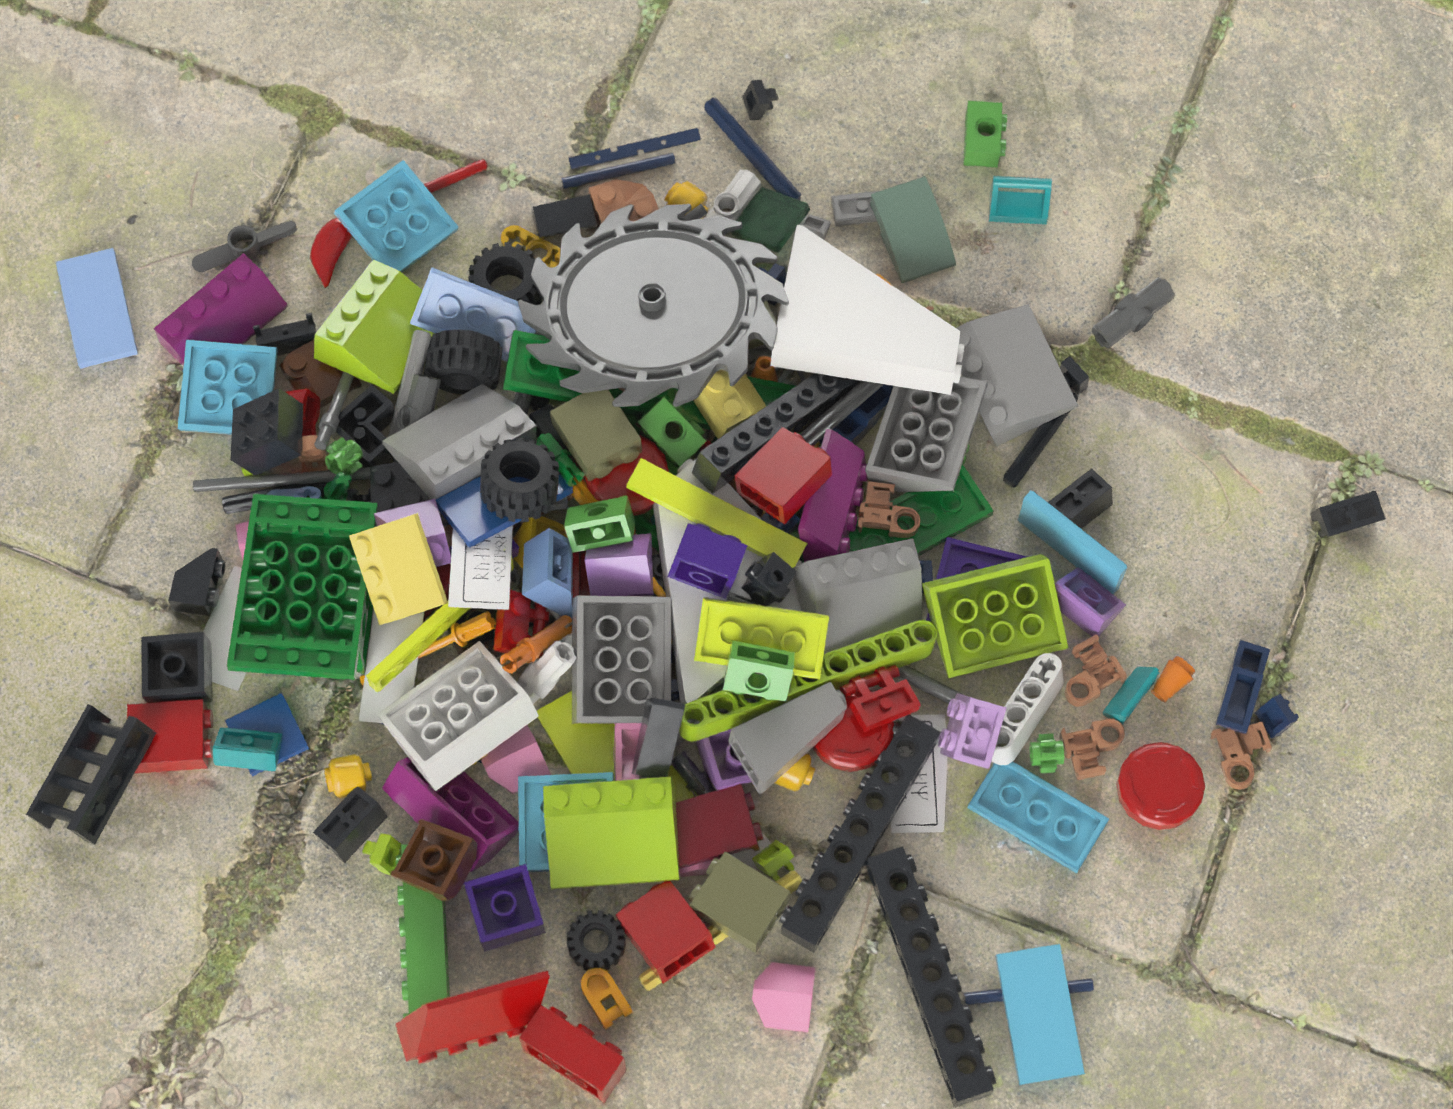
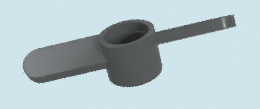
(229, 252)

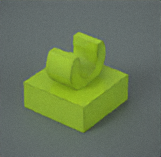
(383, 852)
(773, 858)

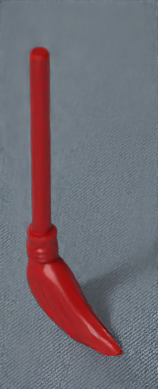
(334, 237)

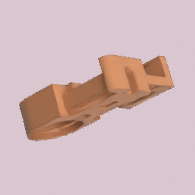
(312, 454)
(880, 516)
(1099, 675)
(1241, 746)
(1084, 748)

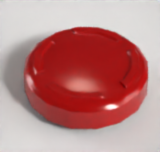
(616, 481)
(849, 746)
(1160, 785)

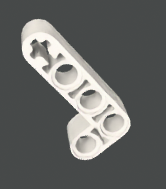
(1043, 680)

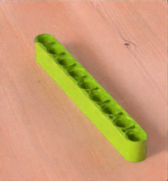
(845, 658)

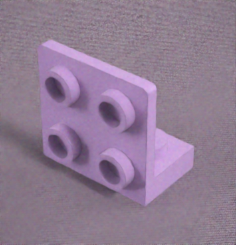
(971, 730)

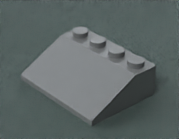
(1020, 372)
(925, 437)
(451, 442)
(862, 591)
(620, 657)

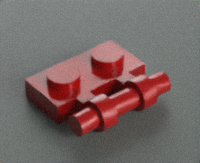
(514, 623)
(883, 705)

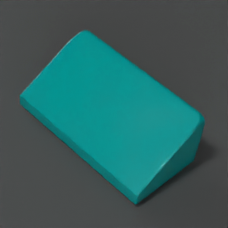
(1131, 693)
(247, 749)

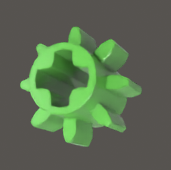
(343, 456)
(1046, 753)

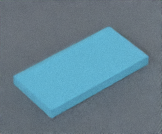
(1071, 542)
(1038, 814)
(1039, 1014)

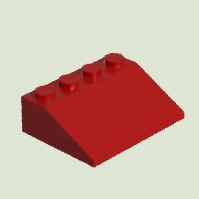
(471, 1018)

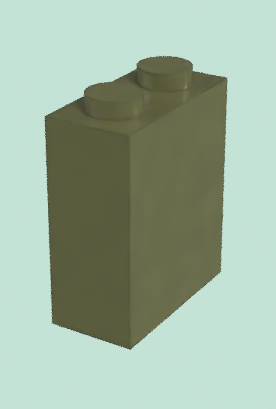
(596, 433)
(739, 901)

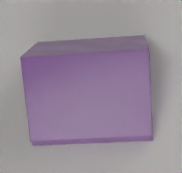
(621, 568)
(1087, 602)

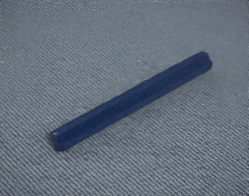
(750, 149)

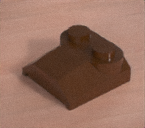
(308, 373)
(436, 860)

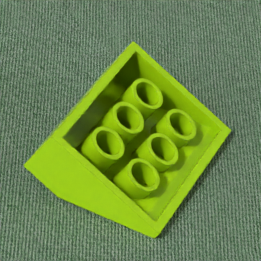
(371, 327)
(996, 615)
(611, 832)

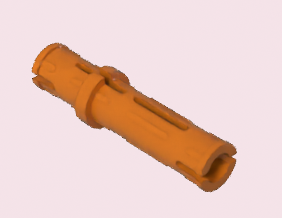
(530, 648)

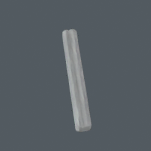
(414, 365)

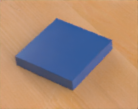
(272, 717)

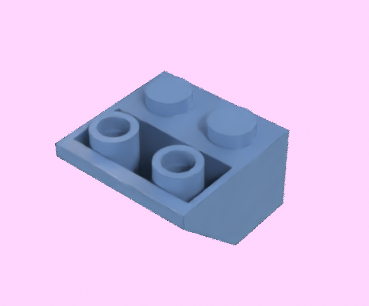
(549, 572)

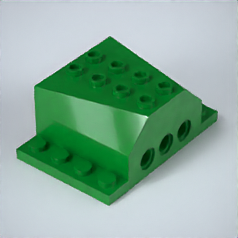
(302, 590)

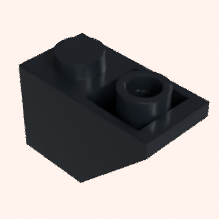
(195, 584)

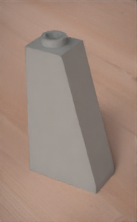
(785, 734)

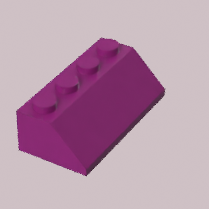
(223, 309)
(832, 508)
(456, 806)

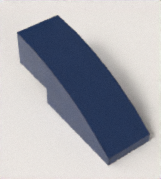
(865, 416)
(1242, 686)

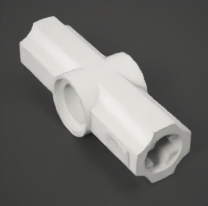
(736, 195)
(545, 672)

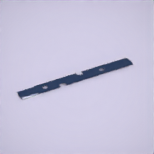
(631, 149)

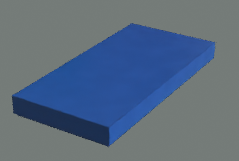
(470, 516)

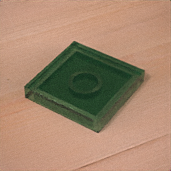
(771, 219)

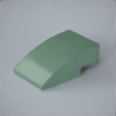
(913, 229)

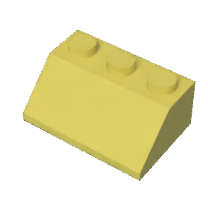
(728, 405)
(398, 569)

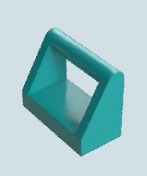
(1019, 206)

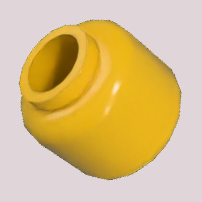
(686, 194)
(346, 774)
(798, 774)

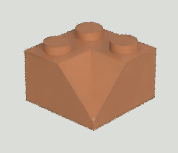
(618, 194)

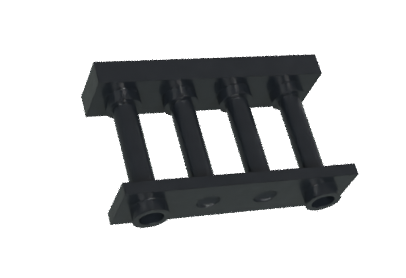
(107, 786)

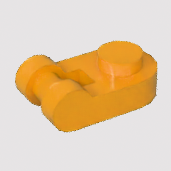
(597, 987)

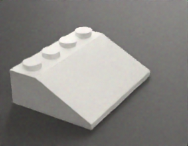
(458, 715)

